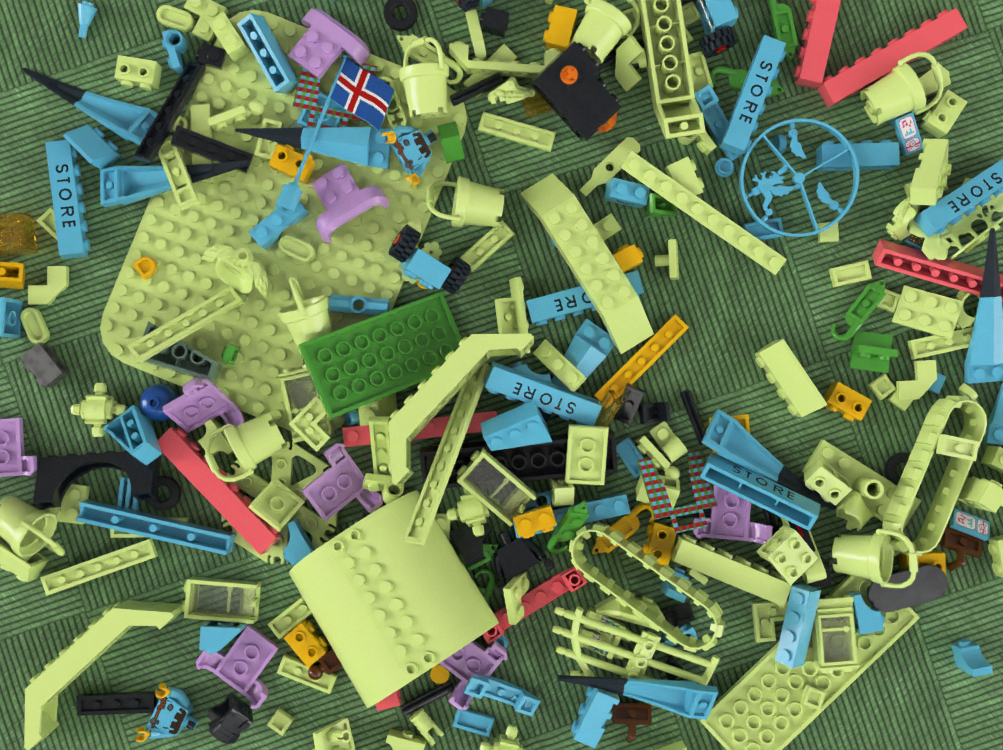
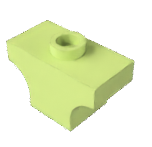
(219, 442)
(405, 740)

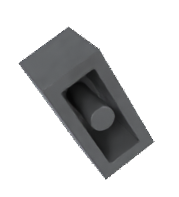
(44, 365)

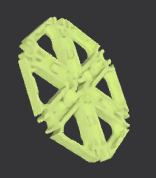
(282, 470)

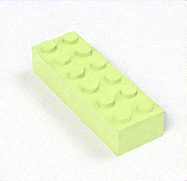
(730, 570)

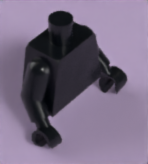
(515, 557)

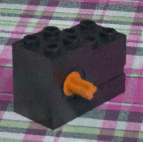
(576, 94)

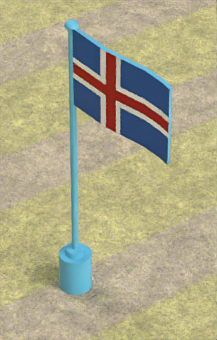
(357, 94)

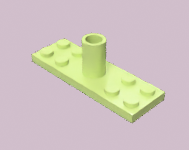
(873, 487)

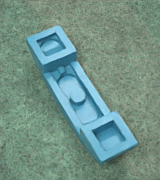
(713, 116)
(502, 691)

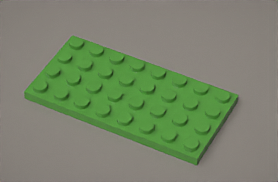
(380, 354)

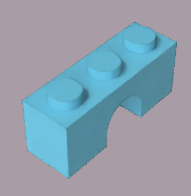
(270, 228)

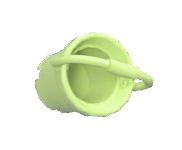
(603, 28)
(425, 83)
(900, 91)
(471, 204)
(307, 317)
(250, 442)
(27, 527)
(871, 557)

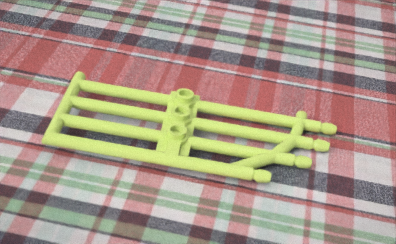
(638, 659)

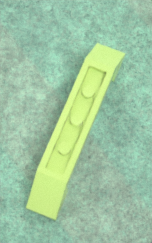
(460, 50)

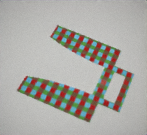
(307, 96)
(659, 498)

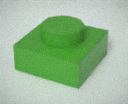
(230, 354)

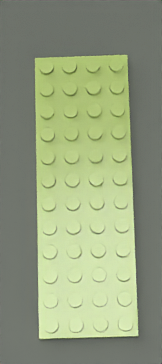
(765, 703)

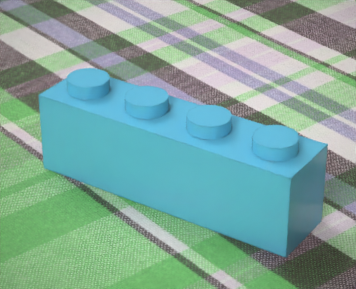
(268, 53)
(869, 155)
(797, 625)

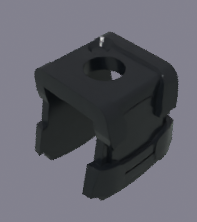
(229, 719)

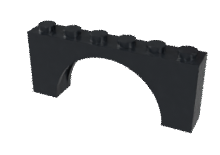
(59, 473)

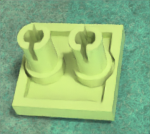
(334, 736)

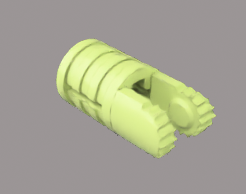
(424, 724)

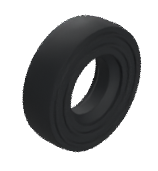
(400, 25)
(891, 465)
(175, 494)

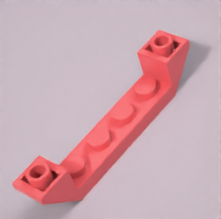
(538, 597)

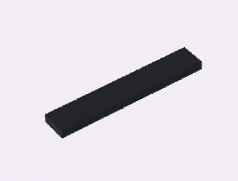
(169, 112)

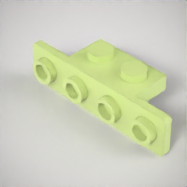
(512, 311)

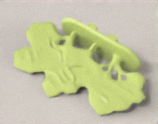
(938, 246)

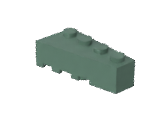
(184, 360)

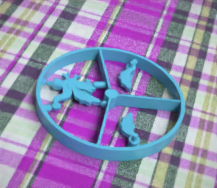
(766, 186)

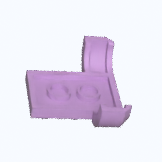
(325, 42)
(343, 200)
(201, 403)
(12, 452)
(339, 485)
(732, 520)
(470, 661)
(243, 664)

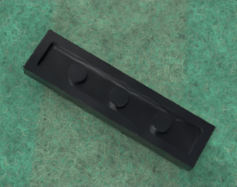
(209, 148)
(116, 703)

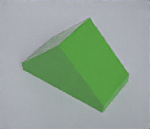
(451, 142)
(659, 207)

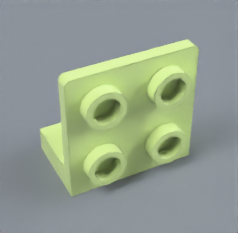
(788, 553)

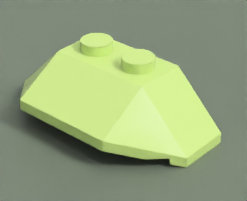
(614, 609)

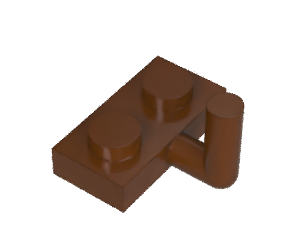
(962, 544)
(631, 715)

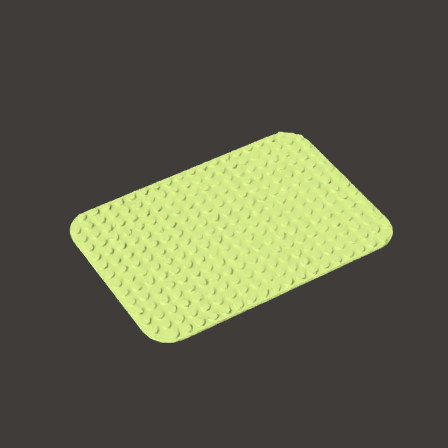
(241, 201)

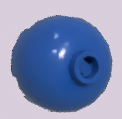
(155, 398)

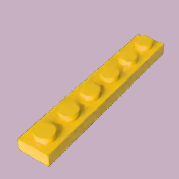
(644, 357)

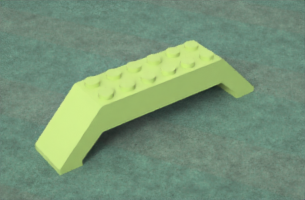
(669, 68)
(590, 261)
(441, 388)
(43, 692)

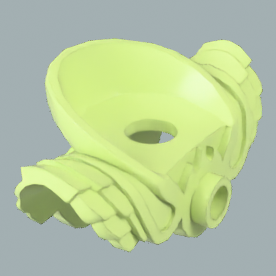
(238, 269)

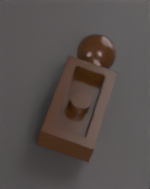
(329, 663)

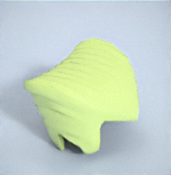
(854, 511)

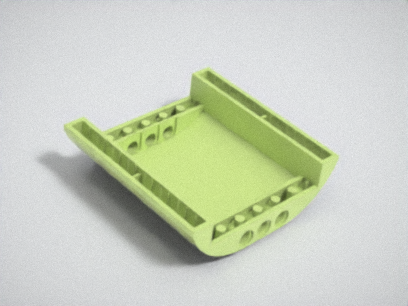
(391, 602)

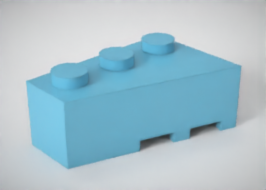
(516, 428)
(135, 434)
(593, 716)

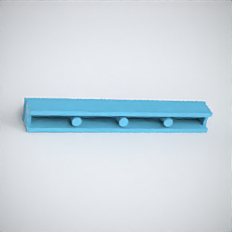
(156, 527)

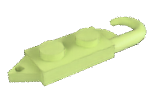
(429, 54)

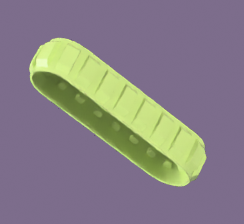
(917, 464)
(641, 609)

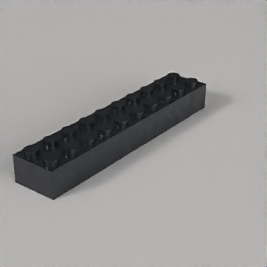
(525, 462)

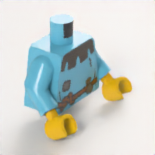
(411, 150)
(169, 715)

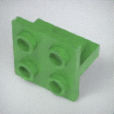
(871, 352)

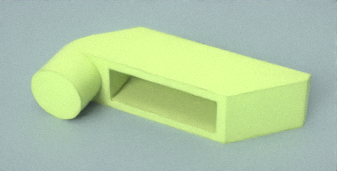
(476, 34)

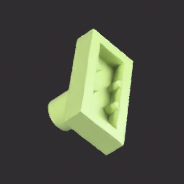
(670, 259)

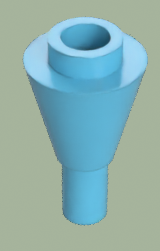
(86, 14)

